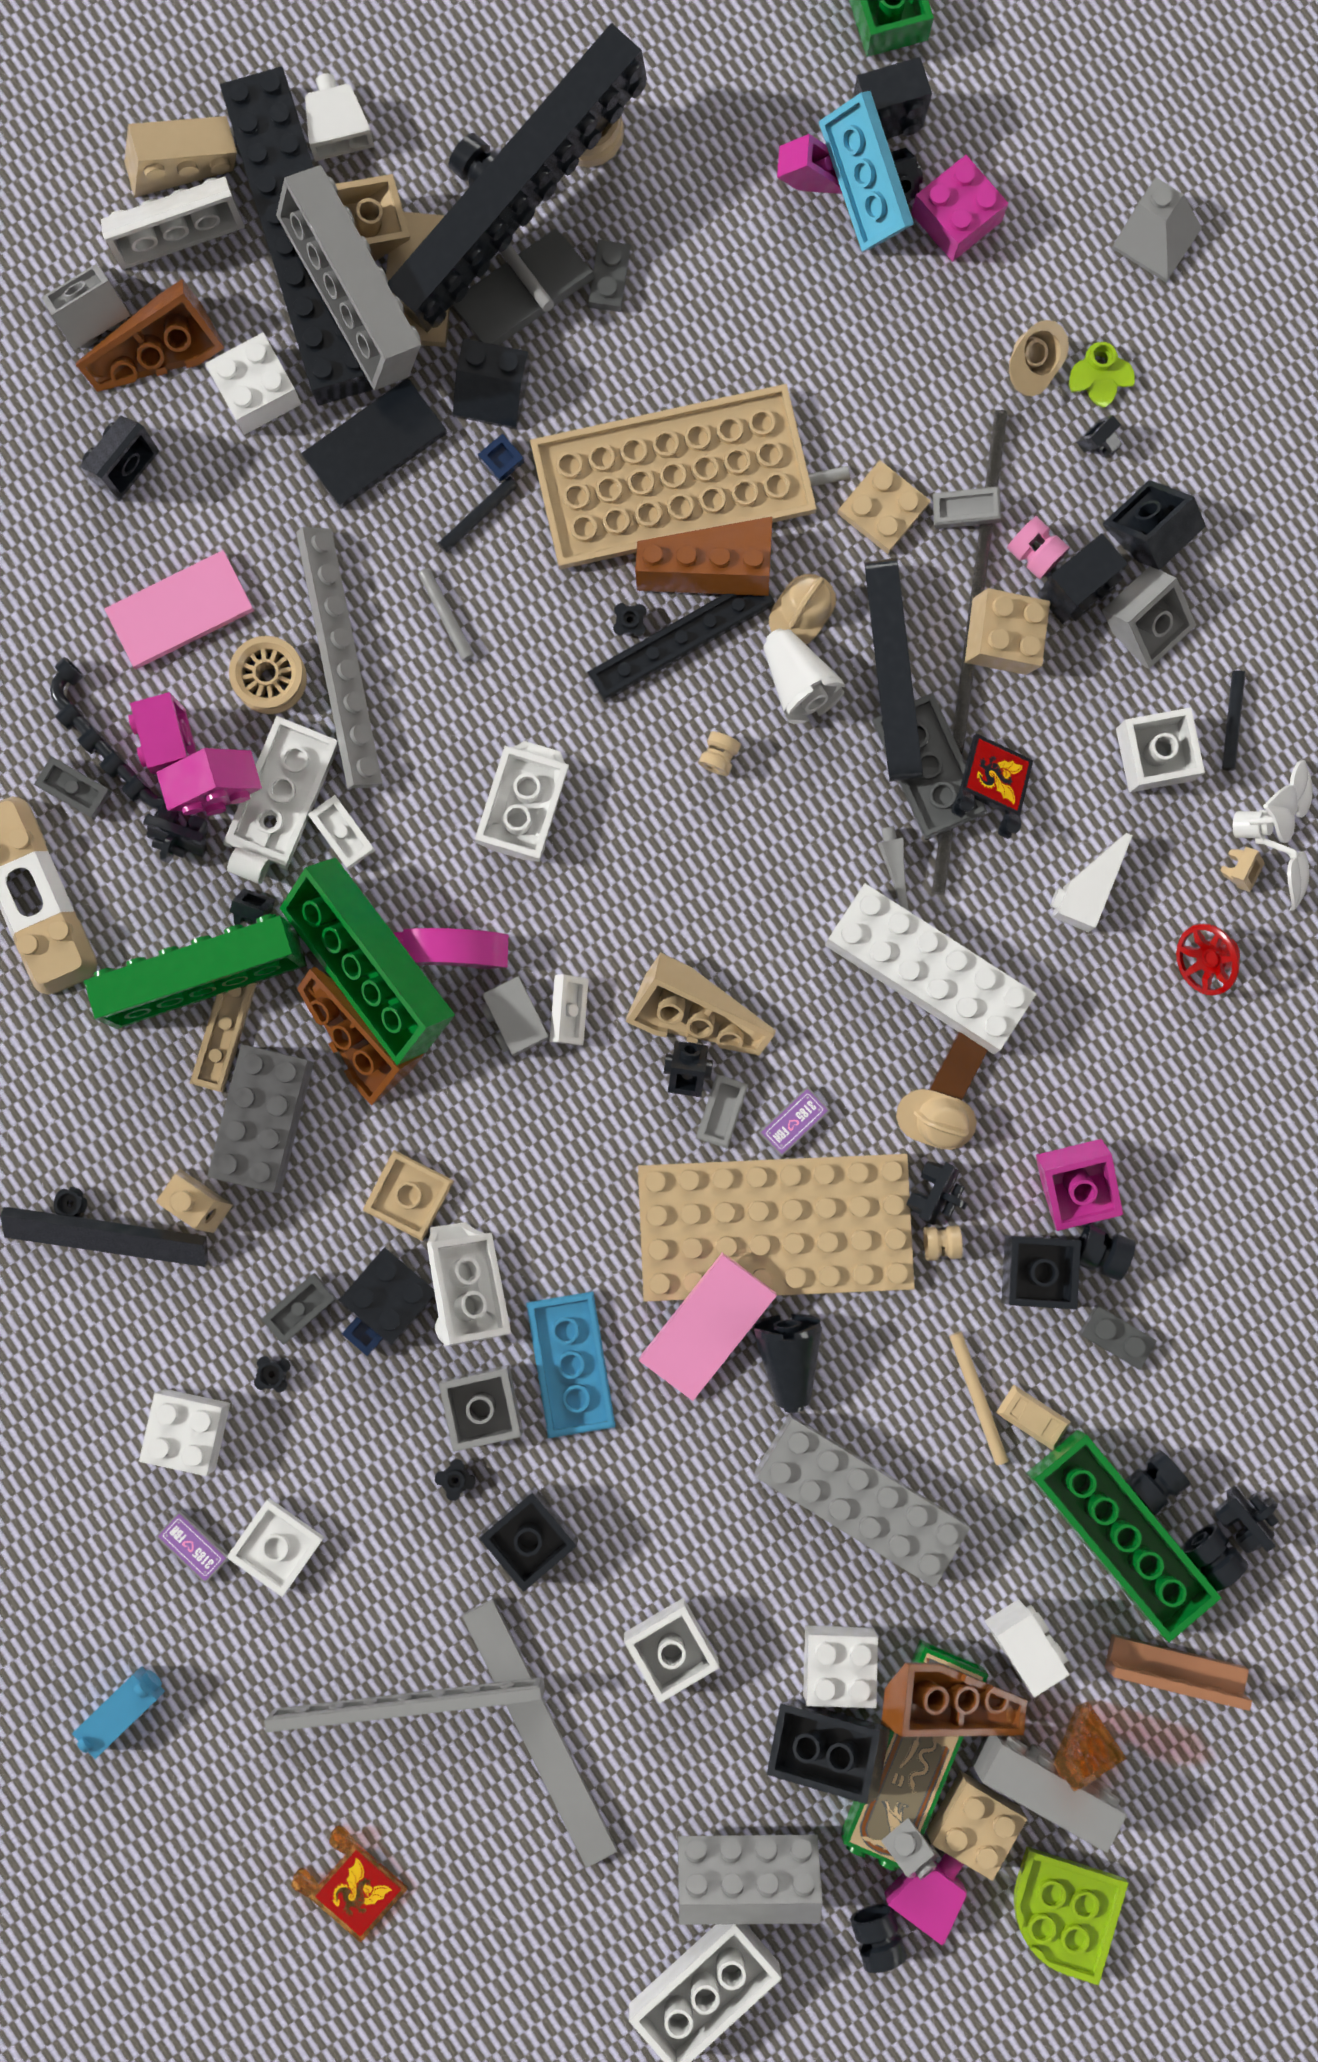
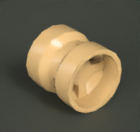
(719, 753)
(942, 1242)

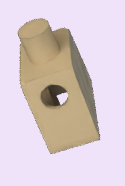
(193, 1202)

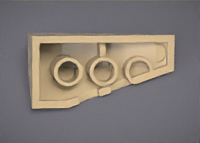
(688, 1005)

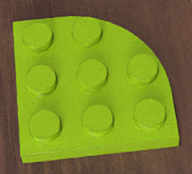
(1067, 1912)

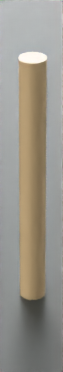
(978, 1398)

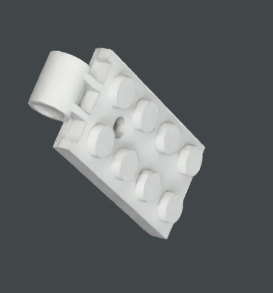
(291, 778)

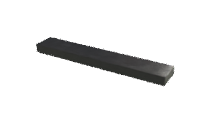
(675, 642)
(104, 1236)

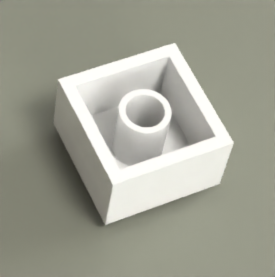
(253, 383)
(1160, 750)
(184, 1432)
(671, 1650)
(1031, 1653)
(840, 1666)

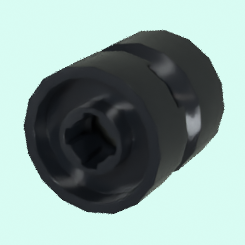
(470, 158)
(1108, 1253)
(1158, 1482)
(1217, 1562)
(880, 1946)

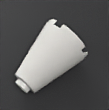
(800, 677)

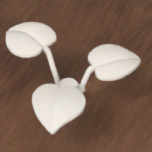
(1280, 813)

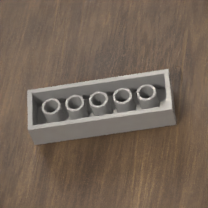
(348, 277)
(862, 1500)

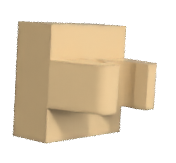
(1247, 869)

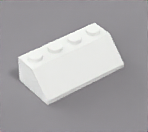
(172, 223)

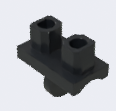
(174, 838)
(943, 1179)
(1257, 1532)

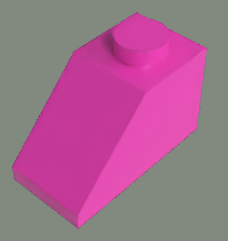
(807, 166)

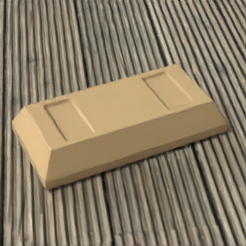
(1033, 1417)

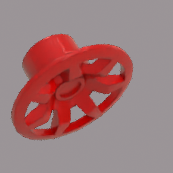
(1212, 957)

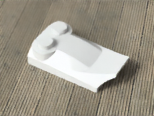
(522, 801)
(466, 1285)

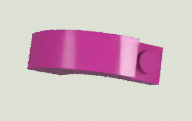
(456, 947)

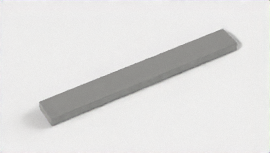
(405, 1704)
(541, 1737)

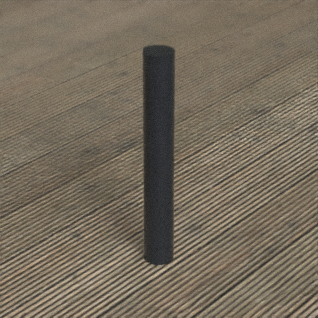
(478, 514)
(1233, 720)

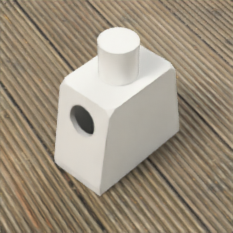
(335, 120)

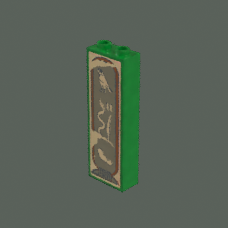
(910, 1776)

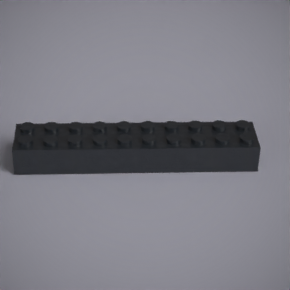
(272, 149)
(520, 178)

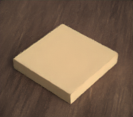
(408, 1195)

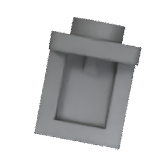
(911, 1850)

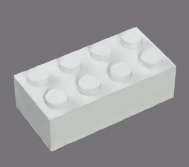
(704, 1992)

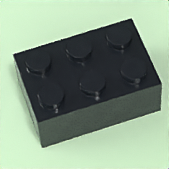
(828, 1751)

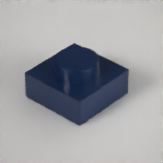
(501, 458)
(362, 1336)

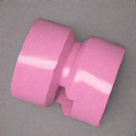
(1046, 556)

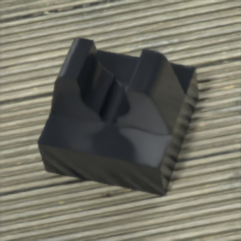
(1102, 437)
(250, 906)

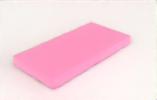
(179, 609)
(707, 1326)

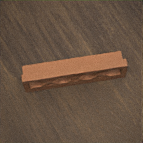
(1178, 1671)

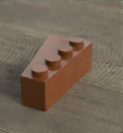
(708, 560)

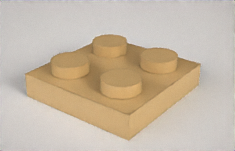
(883, 507)

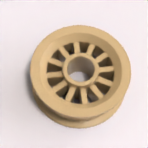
(262, 646)

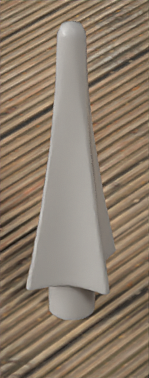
(893, 855)

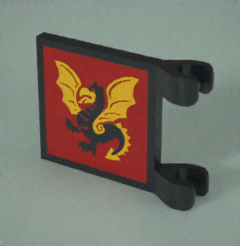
(997, 779)

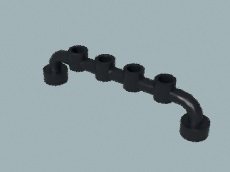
(93, 740)

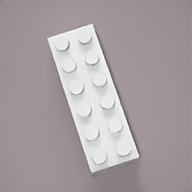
(930, 969)

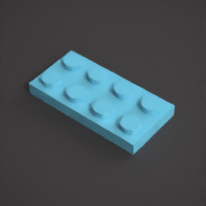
(866, 171)

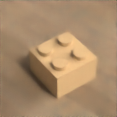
(1007, 631)
(976, 1825)

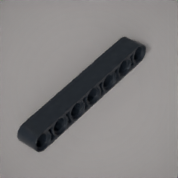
(893, 670)

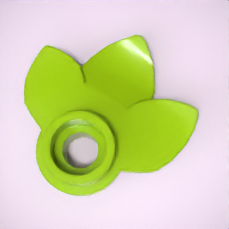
(1101, 379)

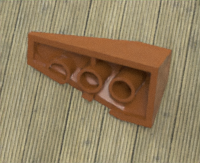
(158, 338)
(367, 1061)
(945, 1702)

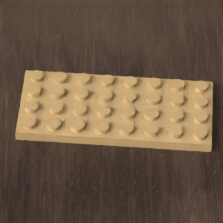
(672, 474)
(783, 1220)

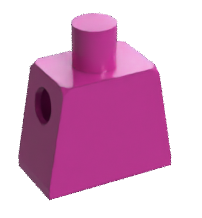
(932, 1901)

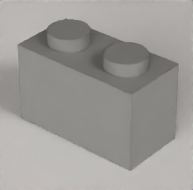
(515, 1017)

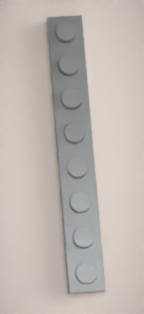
(339, 658)

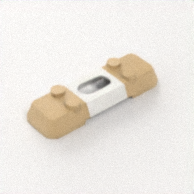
(52, 940)

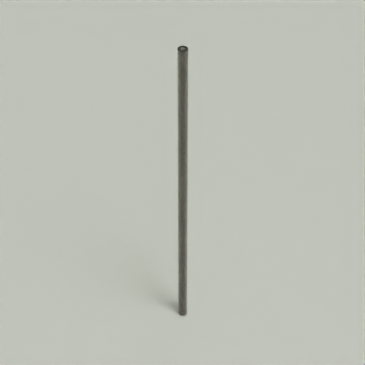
(967, 670)

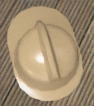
(1038, 357)
(804, 607)
(936, 1119)

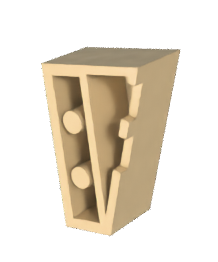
(177, 152)

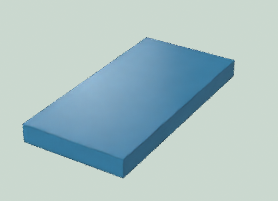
(570, 1364)

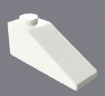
(1085, 896)

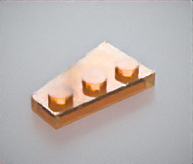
(1086, 1749)

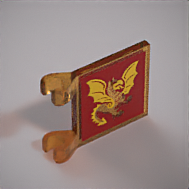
(355, 1890)

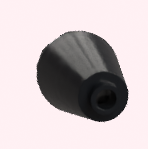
(789, 1357)

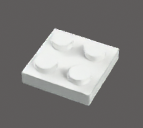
(275, 1547)

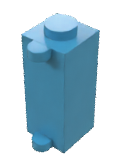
(118, 1712)

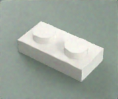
(341, 832)
(568, 1010)

